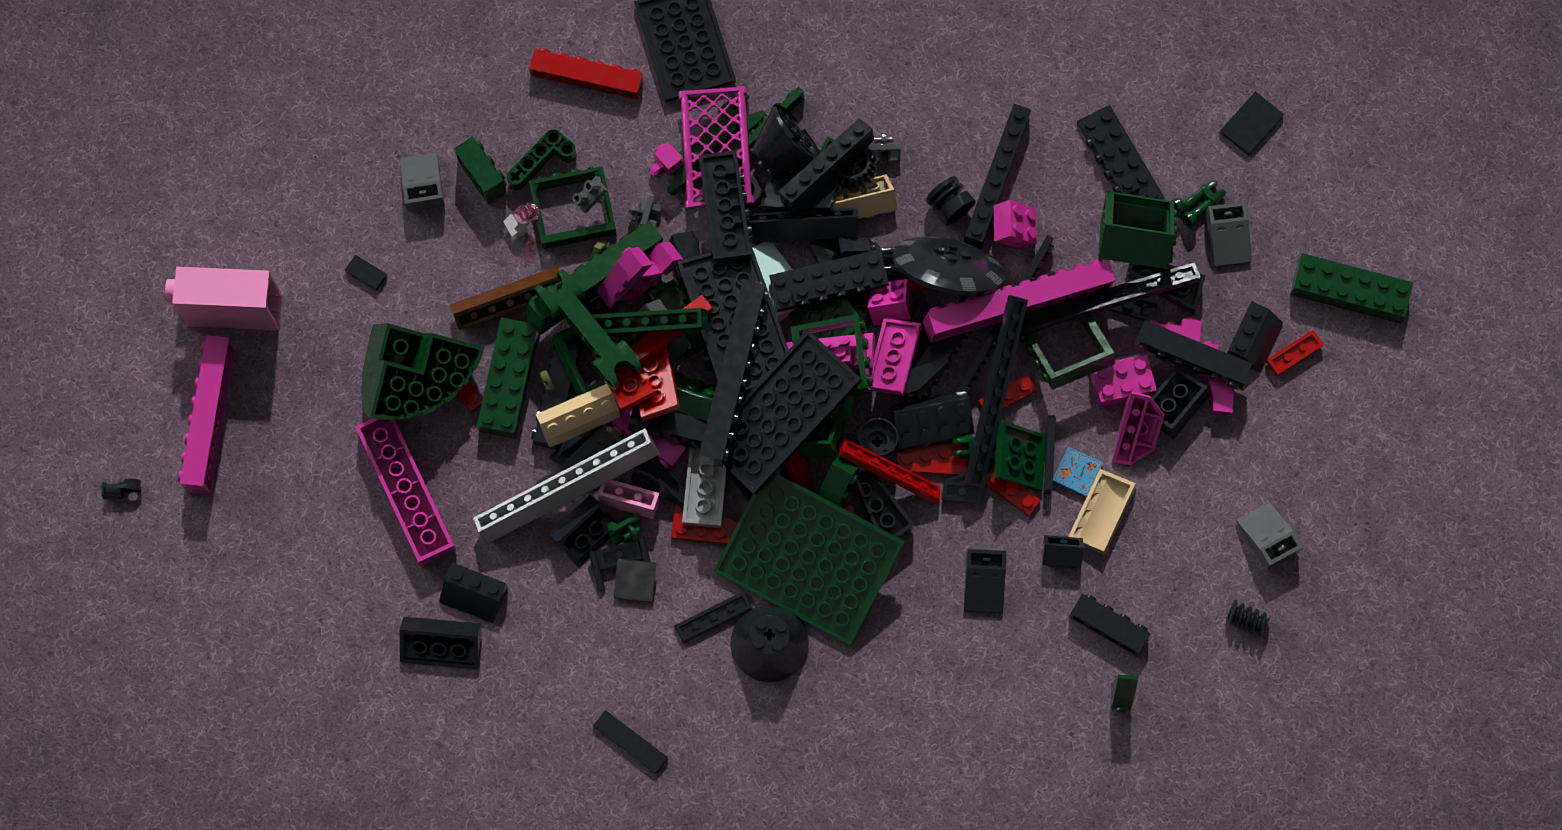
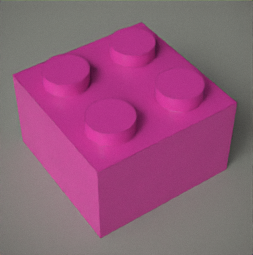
(1015, 224)
(891, 302)

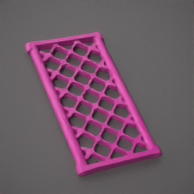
(741, 105)

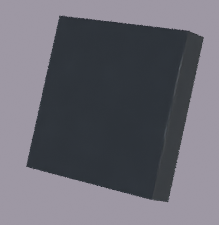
(635, 580)

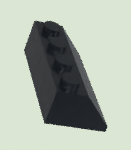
(440, 642)

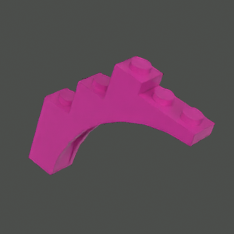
(1220, 394)

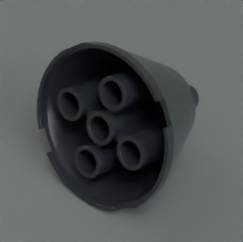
(782, 144)
(773, 658)

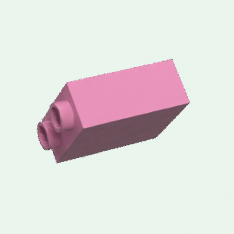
(225, 298)

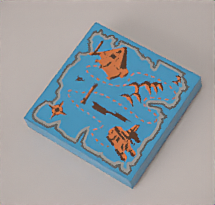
(1077, 472)

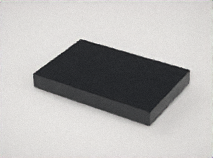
(1251, 123)

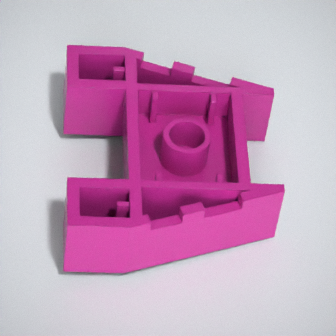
(637, 272)

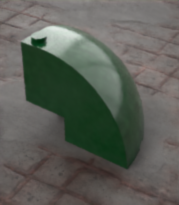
(406, 371)

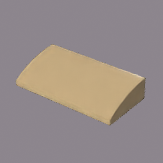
(1103, 511)

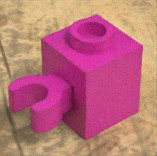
(667, 160)

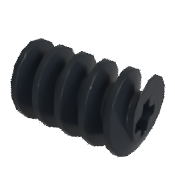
(1248, 618)

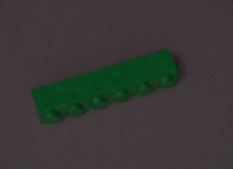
(653, 321)

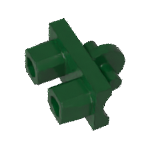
(627, 529)

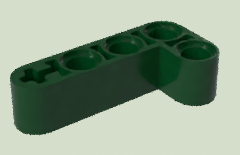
(539, 161)

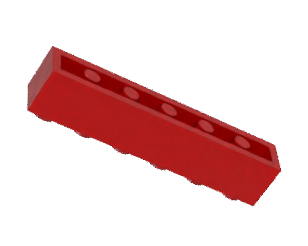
(586, 73)

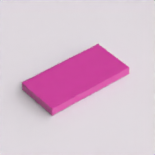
(894, 356)

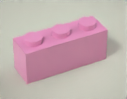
(629, 498)

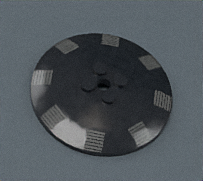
(948, 265)

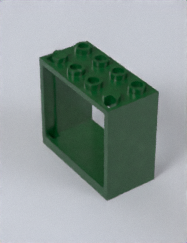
(1137, 230)

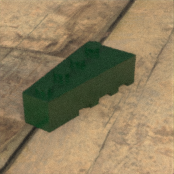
(839, 481)

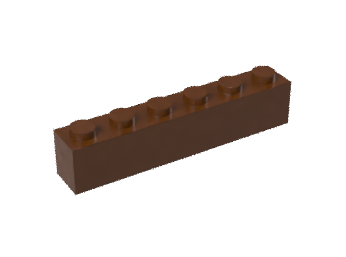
(501, 299)

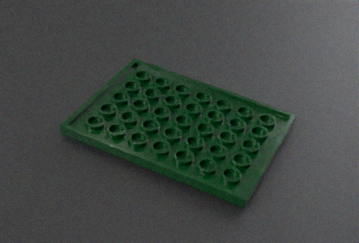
(809, 557)

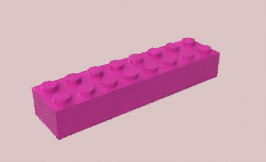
(207, 415)
(406, 490)

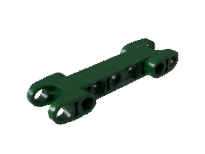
(753, 121)
(608, 355)

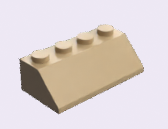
(872, 200)
(578, 415)

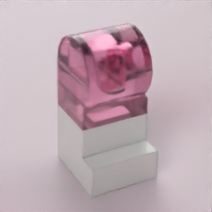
(520, 218)

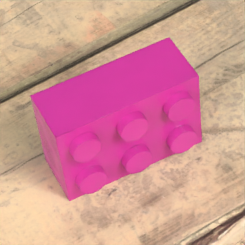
(1119, 380)

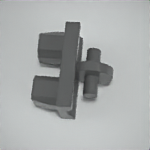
(892, 149)
(590, 195)
(648, 207)

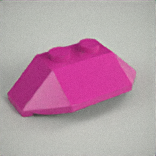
(1137, 429)

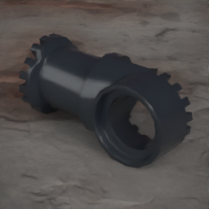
(118, 490)

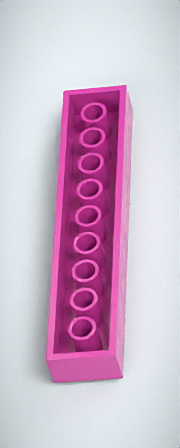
(1044, 292)

